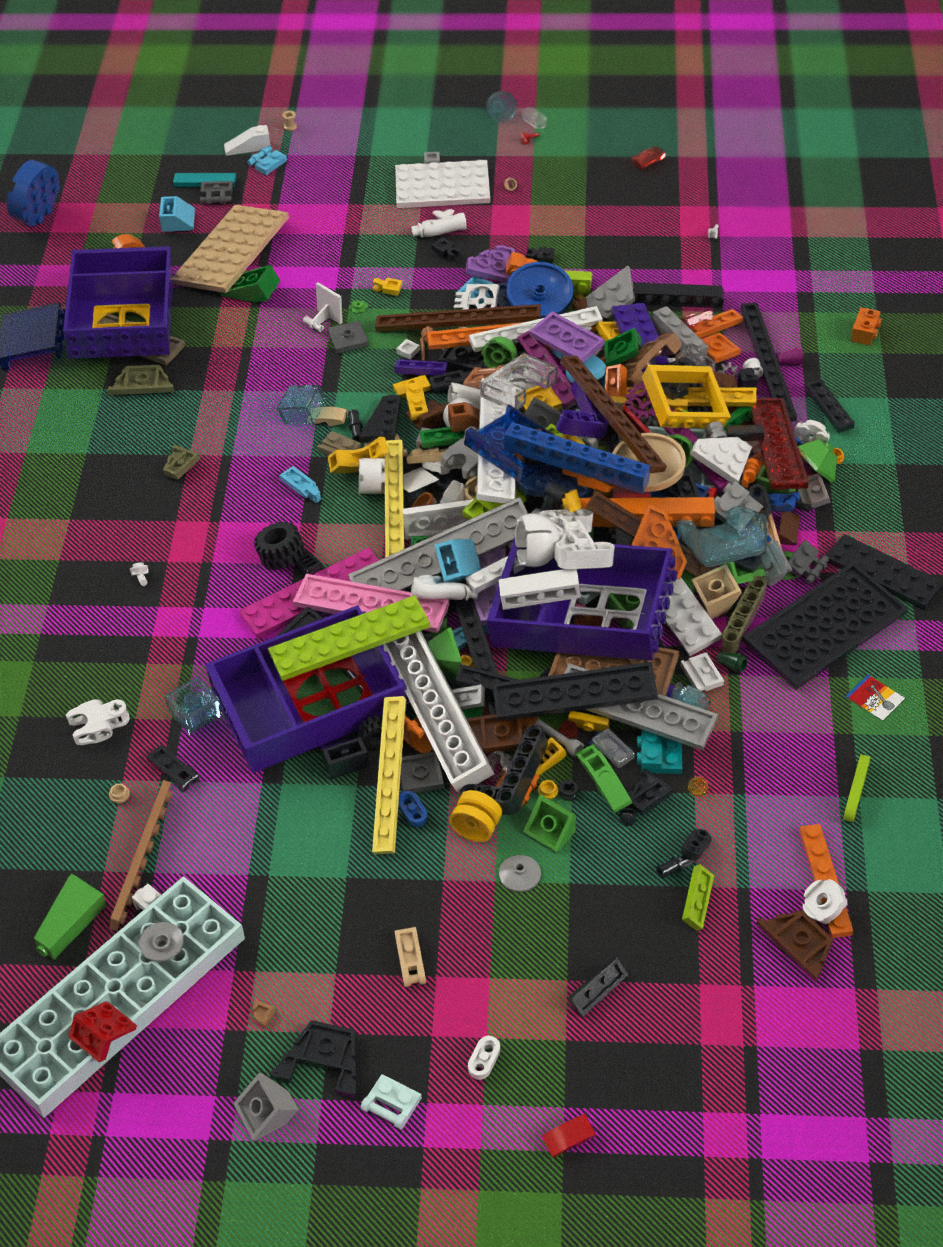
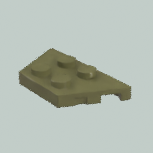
(141, 380)

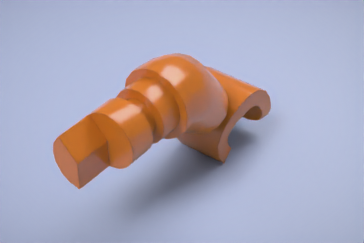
(750, 471)

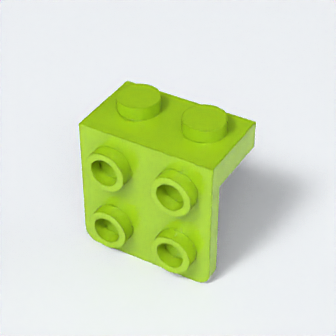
(581, 282)

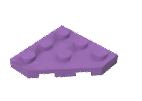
(490, 264)

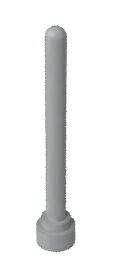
(572, 746)

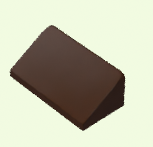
(789, 528)

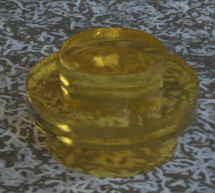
(698, 786)

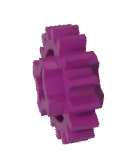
(637, 399)

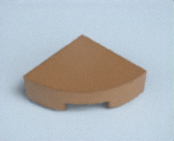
(263, 1013)

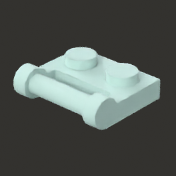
(394, 1095)

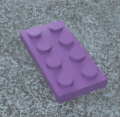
(566, 337)

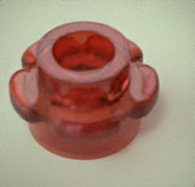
(568, 729)

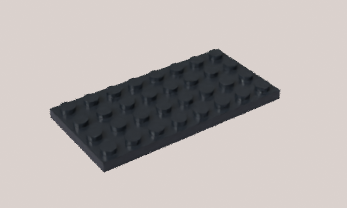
(824, 625)

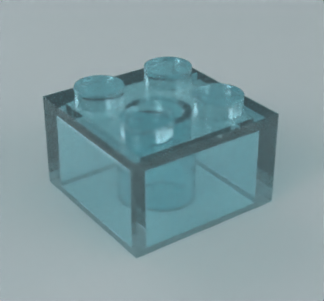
(301, 404)
(193, 705)

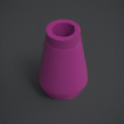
(793, 356)

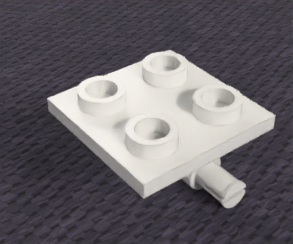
(329, 306)

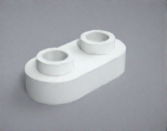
(484, 1059)

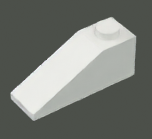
(249, 141)

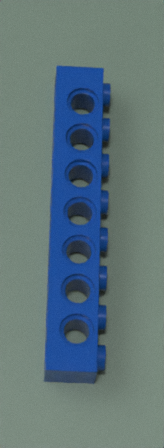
(577, 457)

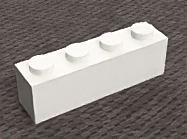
(539, 588)

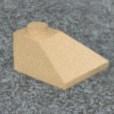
(717, 590)

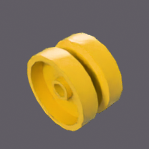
(475, 816)

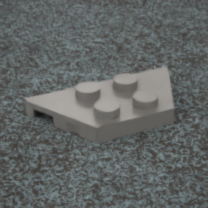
(613, 292)

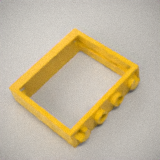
(684, 374)

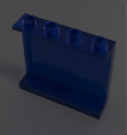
(31, 333)
(490, 444)

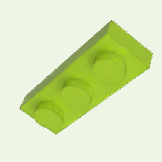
(698, 897)

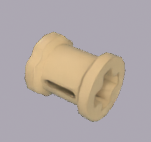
(289, 119)

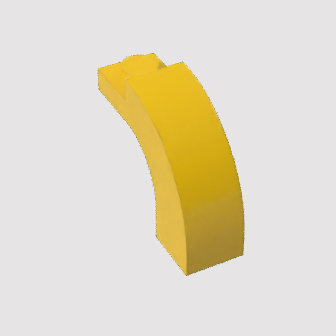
(348, 460)

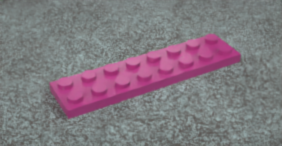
(278, 609)

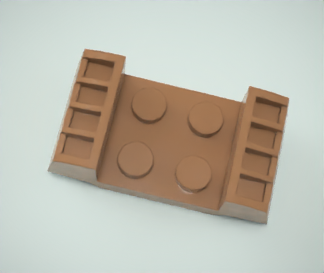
(663, 345)

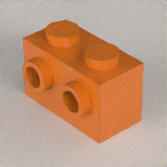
(866, 326)

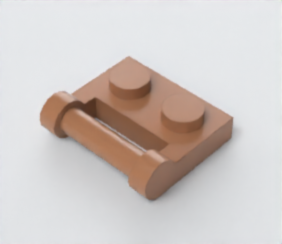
(476, 375)

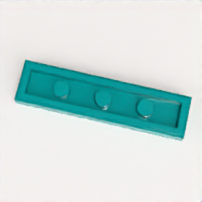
(196, 179)

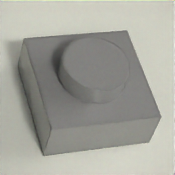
(430, 157)

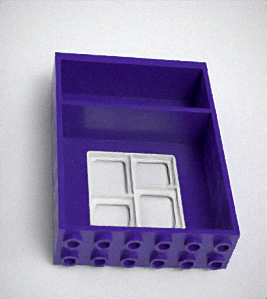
(547, 626)

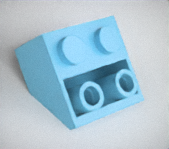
(176, 214)
(457, 559)

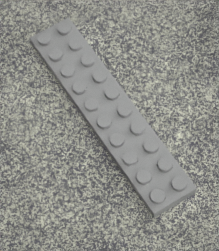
(487, 530)

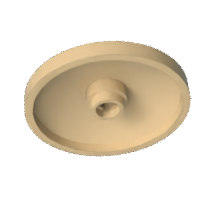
(670, 453)

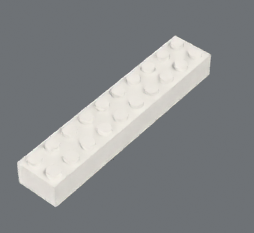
(439, 711)

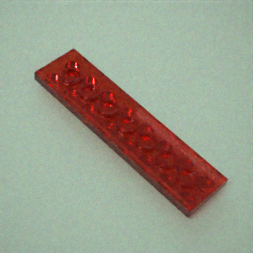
(779, 446)

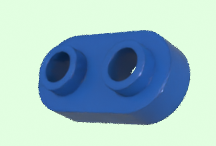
(413, 810)

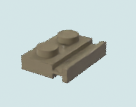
(337, 441)

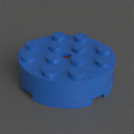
(33, 192)

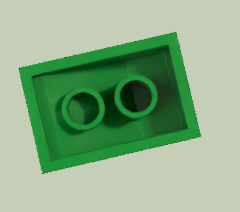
(254, 285)

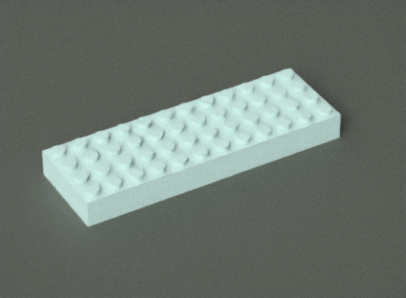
(36, 1048)

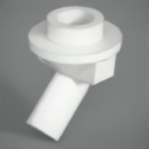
(140, 570)

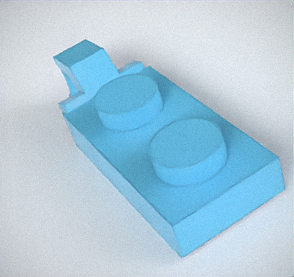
(301, 484)

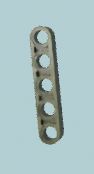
(743, 614)

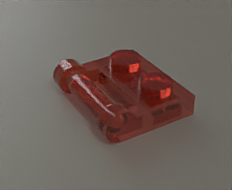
(691, 319)

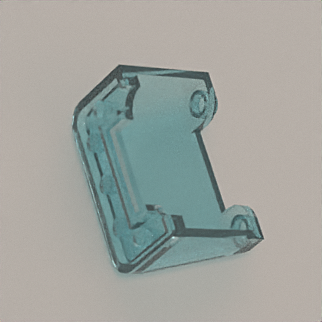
(739, 538)

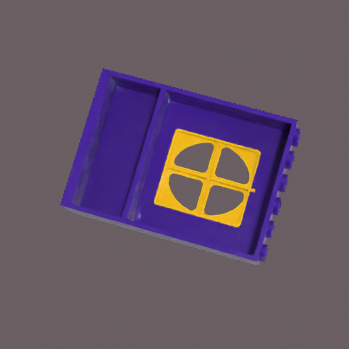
(121, 283)

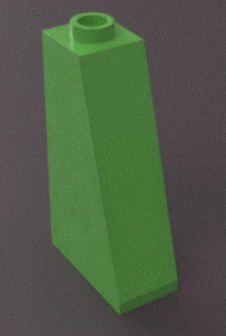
(68, 916)

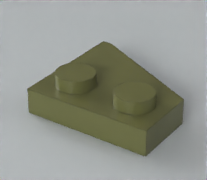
(180, 462)

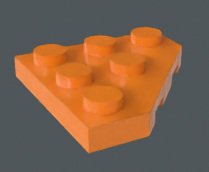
(657, 531)

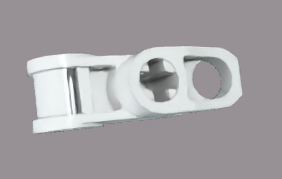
(99, 720)

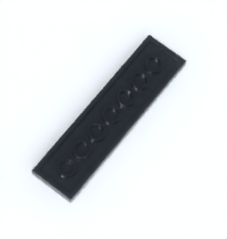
(575, 691)

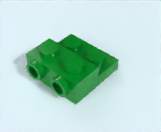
(622, 347)

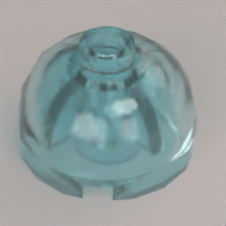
(501, 106)
(690, 696)

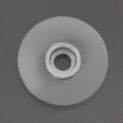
(519, 880)
(160, 934)

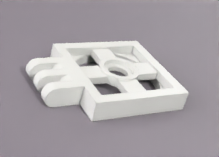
(465, 297)

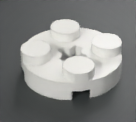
(812, 427)
(832, 908)

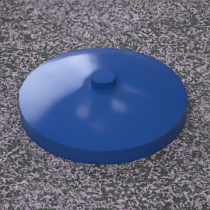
(540, 284)

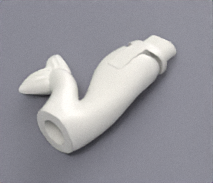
(446, 223)
(433, 588)

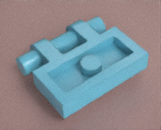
(269, 162)

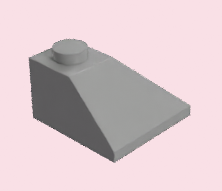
(264, 1106)

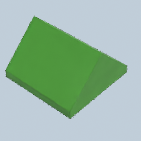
(550, 824)

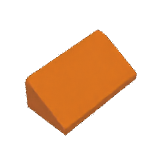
(616, 380)

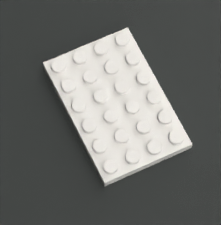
(442, 184)

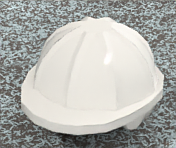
(454, 493)

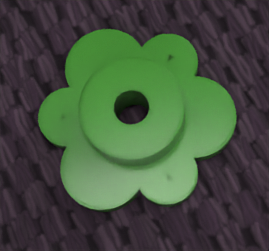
(358, 306)

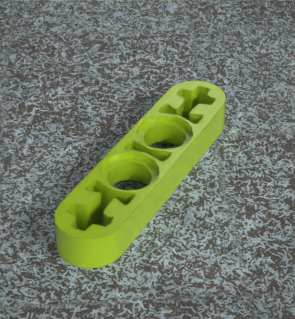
(856, 789)

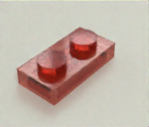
(648, 157)

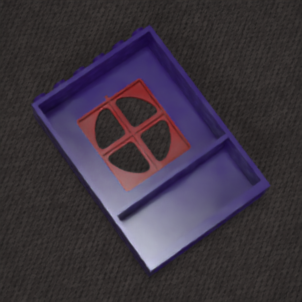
(271, 719)

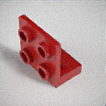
(98, 1027)

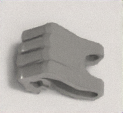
(461, 455)

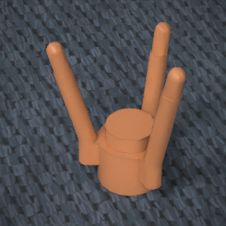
(423, 340)

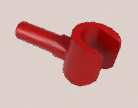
(526, 138)

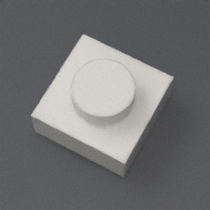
(408, 349)

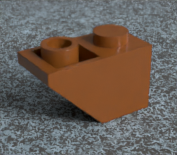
(462, 416)

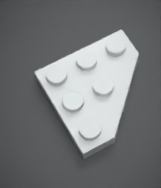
(723, 455)

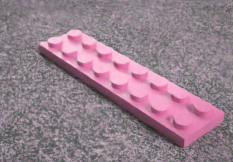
(337, 595)

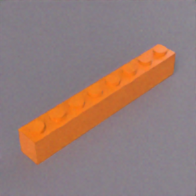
(697, 509)

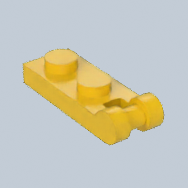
(415, 399)

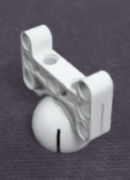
(561, 537)

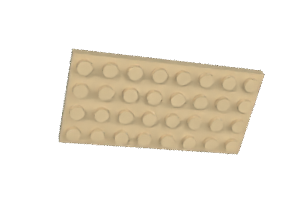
(230, 248)

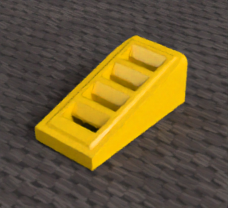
(554, 758)

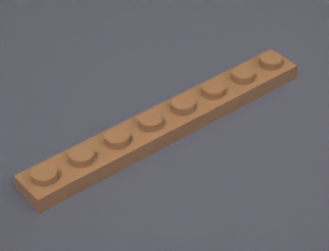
(139, 861)

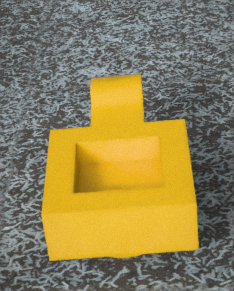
(389, 286)

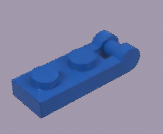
(782, 502)

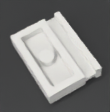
(702, 672)

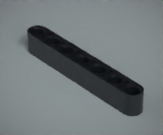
(678, 295)

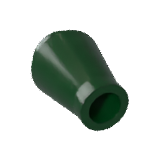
(733, 661)

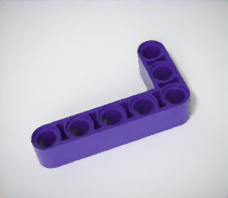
(583, 423)

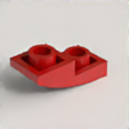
(569, 1135)

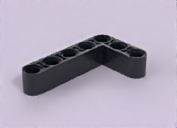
(519, 774)

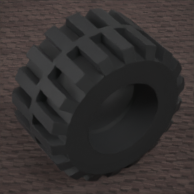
(279, 545)

